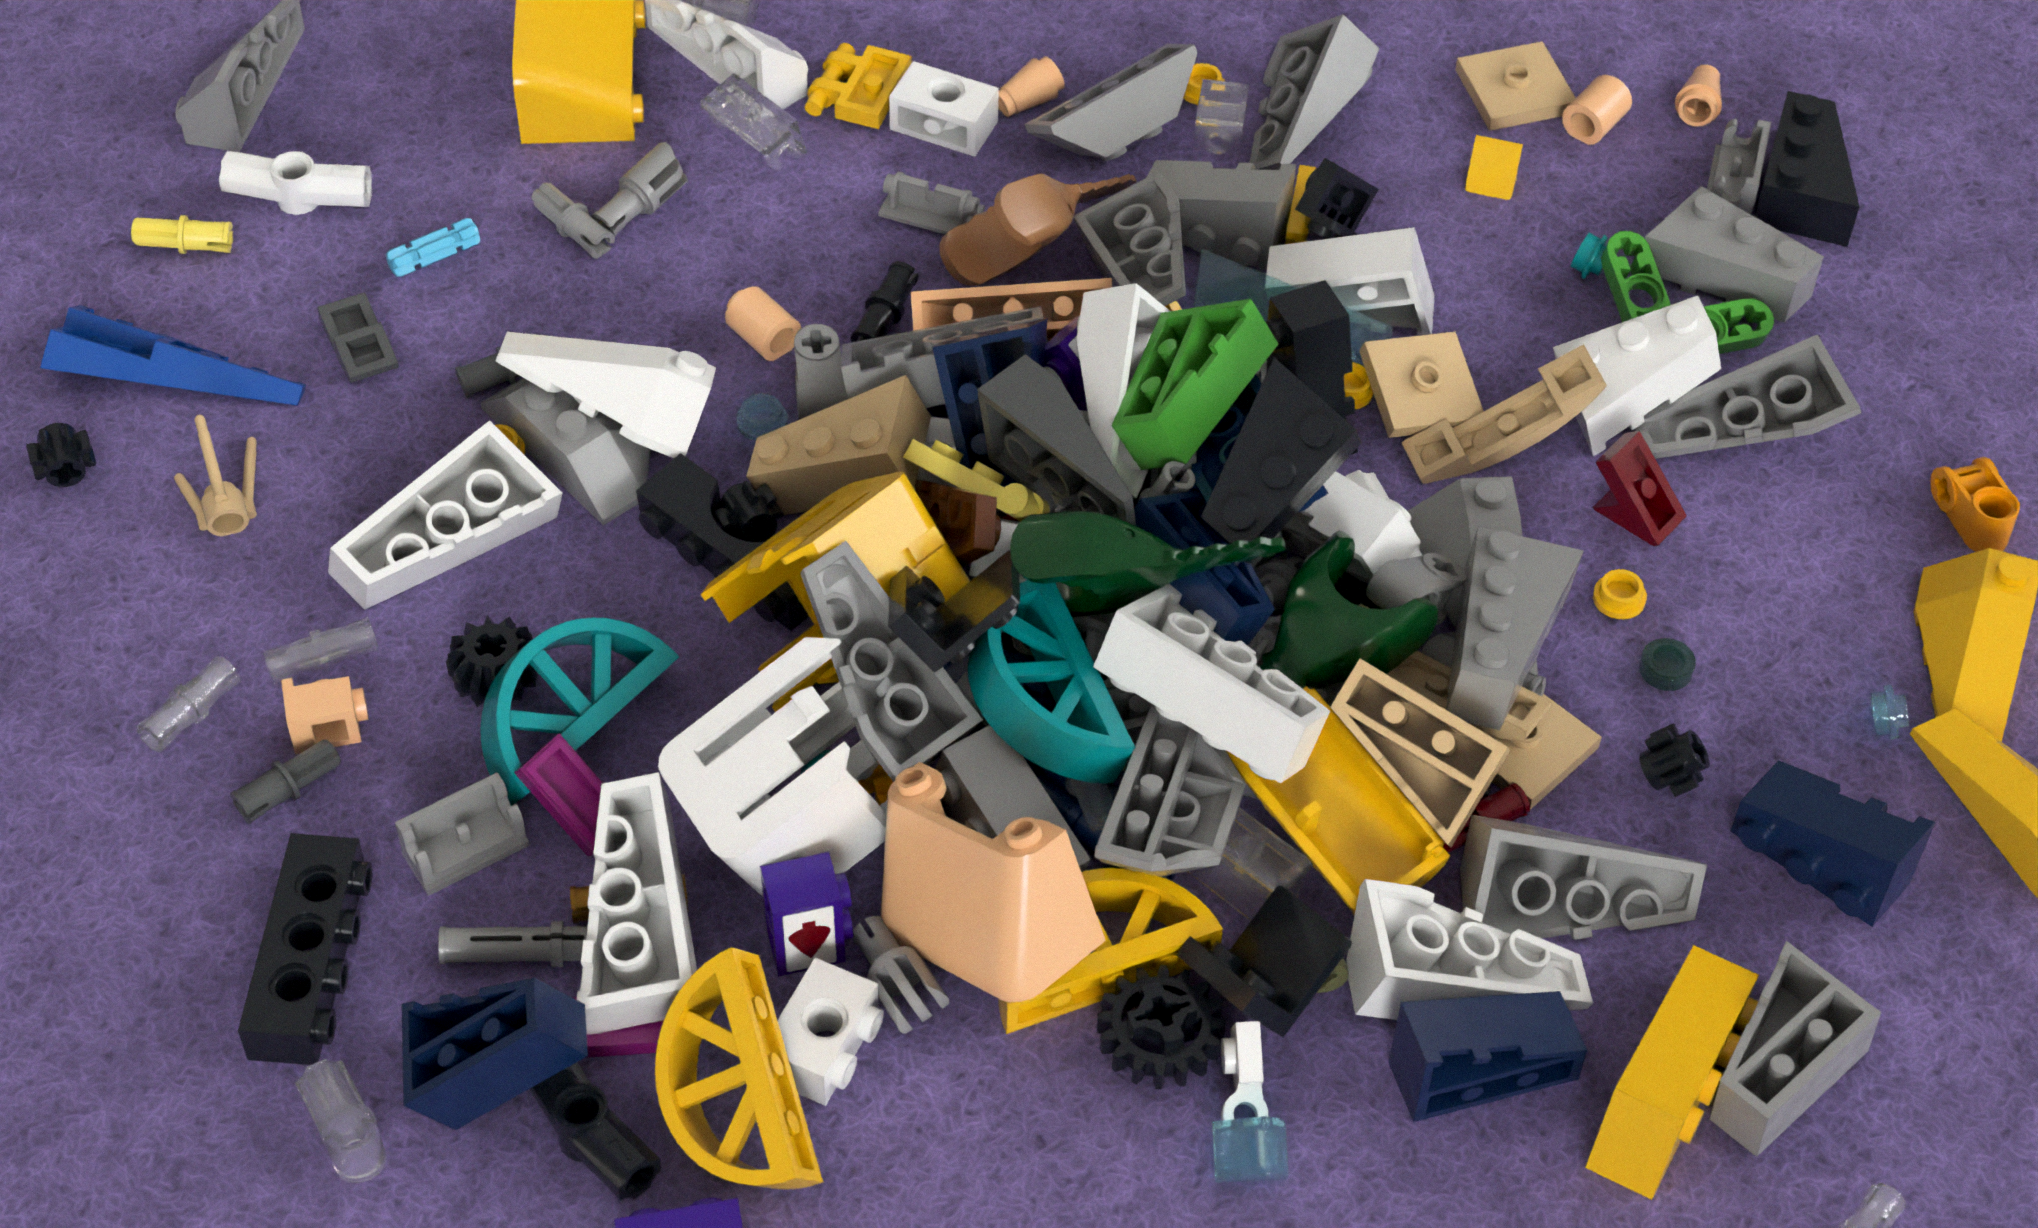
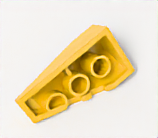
(1975, 631)
(1991, 783)

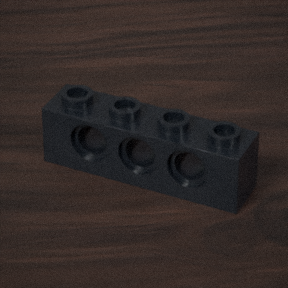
(311, 870)

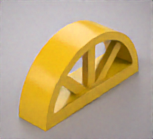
(1097, 973)
(764, 1068)

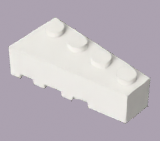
(445, 517)
(1211, 684)
(638, 916)

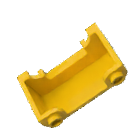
(576, 70)

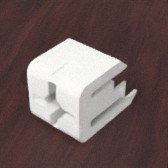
(743, 752)

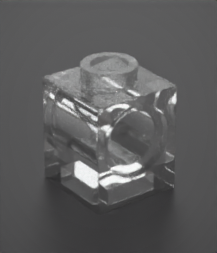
(1221, 117)

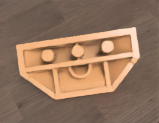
(1058, 300)

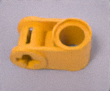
(1976, 503)

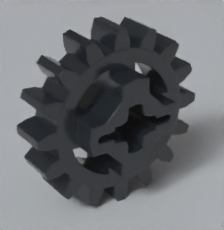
(1156, 1031)

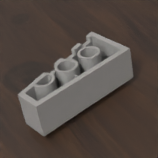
(910, 353)
(1503, 619)

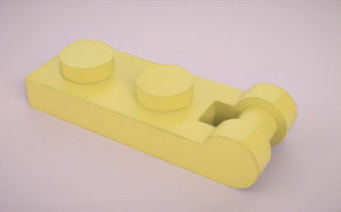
(944, 463)

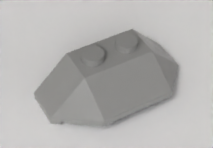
(1122, 107)
(575, 449)
(1171, 803)

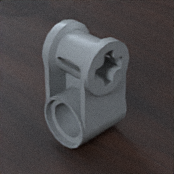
(817, 369)
(1416, 577)

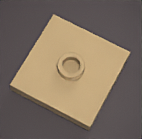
(1515, 85)
(1420, 382)
(1547, 754)

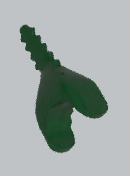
(1111, 563)
(1327, 635)

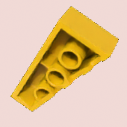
(1673, 1072)

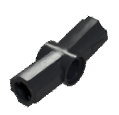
(604, 1142)

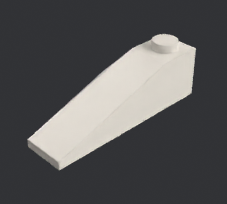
(1110, 343)
(1425, 951)

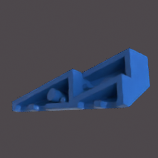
(124, 352)

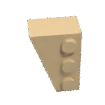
(841, 446)
(1421, 746)

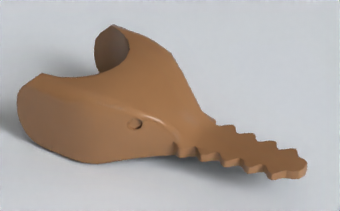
(1018, 225)

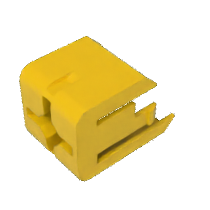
(880, 523)

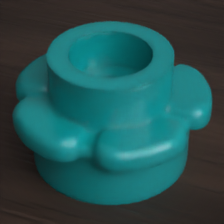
(1589, 255)

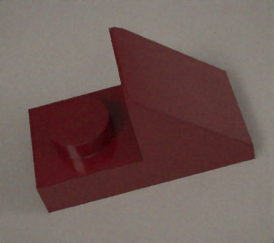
(1638, 491)

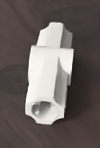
(295, 181)

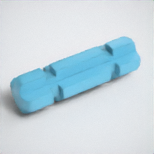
(433, 247)

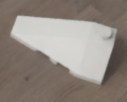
(728, 48)
(642, 387)

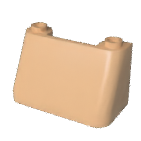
(983, 908)

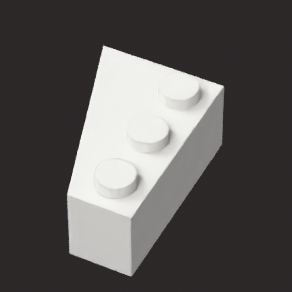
(1368, 272)
(1644, 365)
(1375, 524)

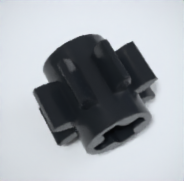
(61, 454)
(749, 512)
(1674, 760)

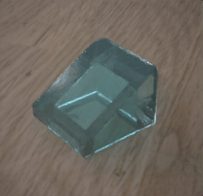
(1250, 1149)

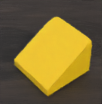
(1493, 167)

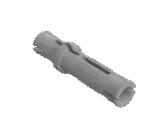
(512, 944)

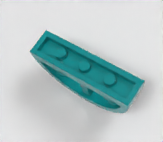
(603, 634)
(1084, 731)

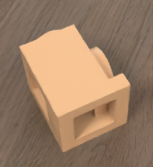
(323, 712)

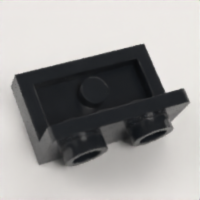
(1335, 200)

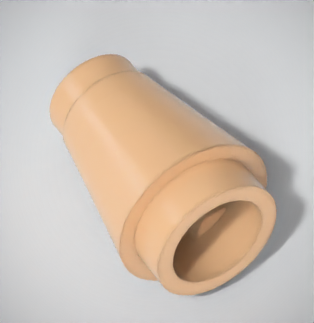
(1031, 86)
(1700, 96)

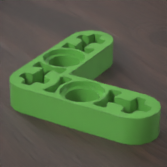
(1647, 278)

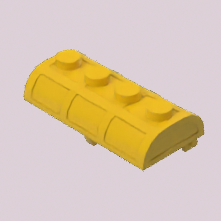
(1350, 815)

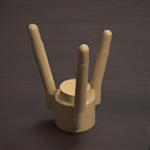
(223, 506)

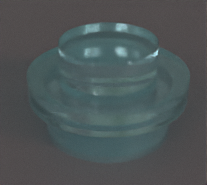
(760, 416)
(1888, 712)

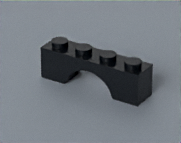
(681, 508)

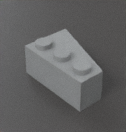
(1791, 1050)

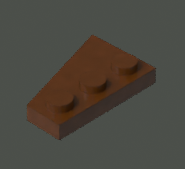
(963, 518)

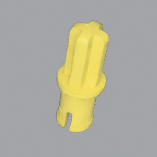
(182, 234)

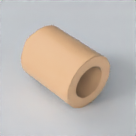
(1597, 109)
(761, 322)

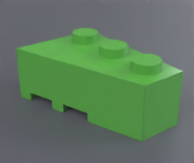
(1190, 379)

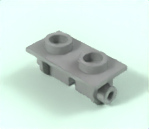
(936, 210)

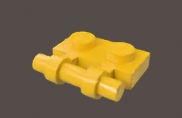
(867, 91)

